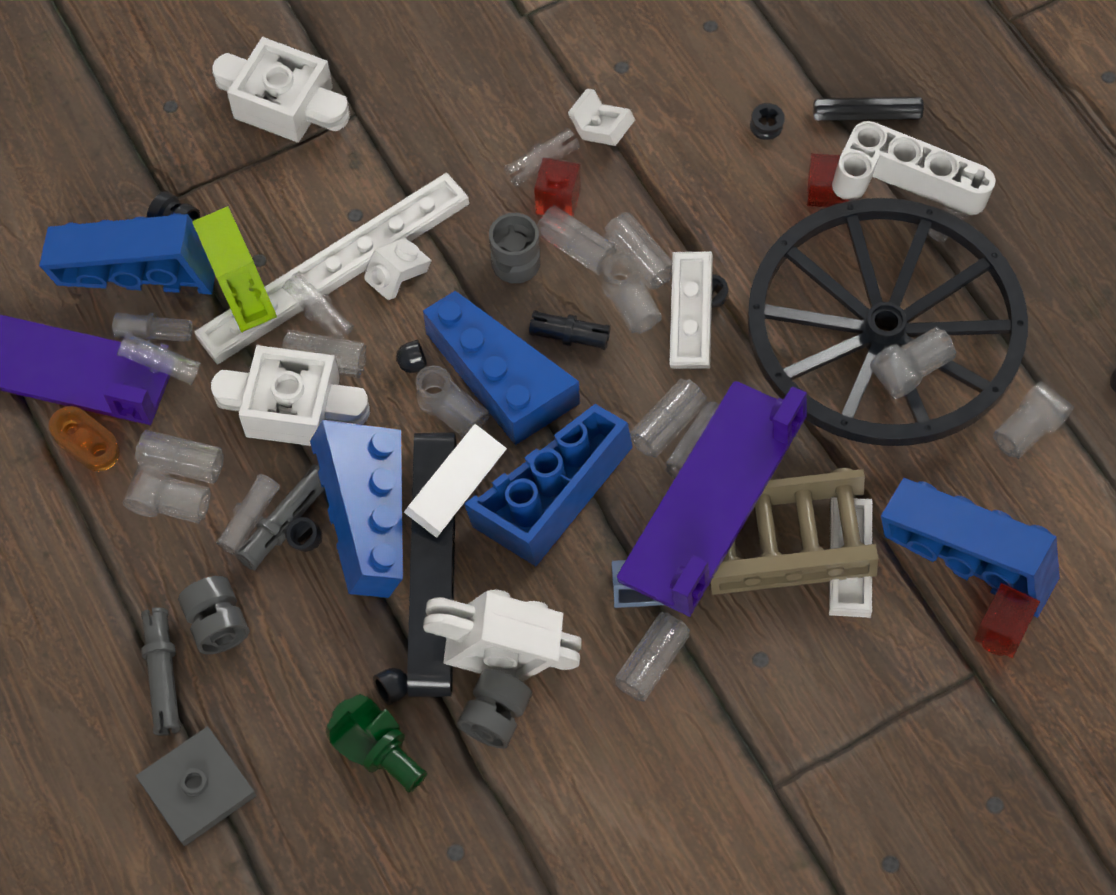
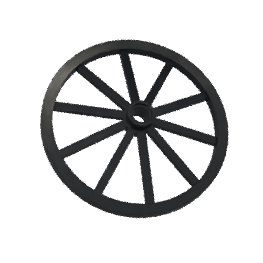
(888, 315)

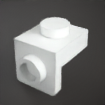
(598, 121)
(395, 264)

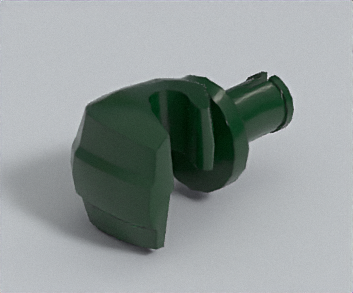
(372, 740)

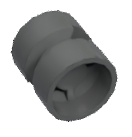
(514, 247)
(213, 615)
(493, 711)

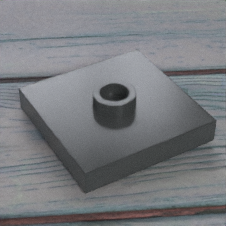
(196, 786)

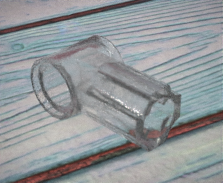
(629, 294)
(904, 367)
(450, 404)
(1038, 413)
(156, 492)

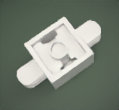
(292, 76)
(289, 379)
(502, 635)

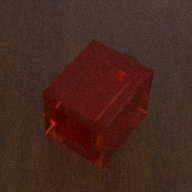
(820, 180)
(557, 185)
(1006, 621)

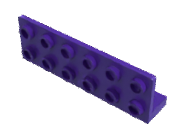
(76, 371)
(713, 496)

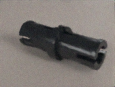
(569, 330)

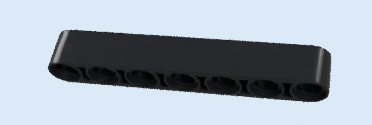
(430, 576)

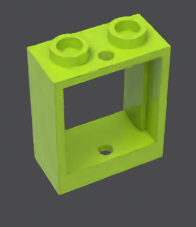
(234, 269)

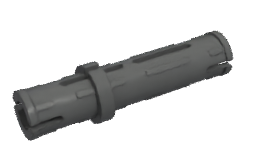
(272, 529)
(158, 654)

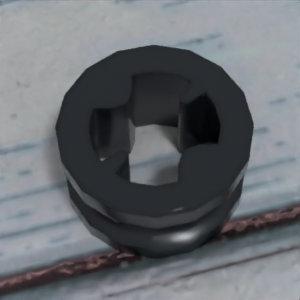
(769, 111)

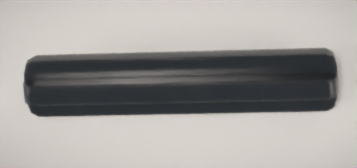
(868, 108)

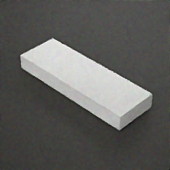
(691, 310)
(455, 480)
(853, 595)

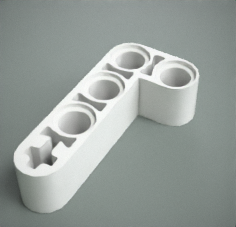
(912, 167)

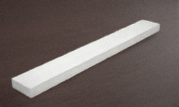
(340, 262)

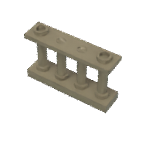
(813, 562)

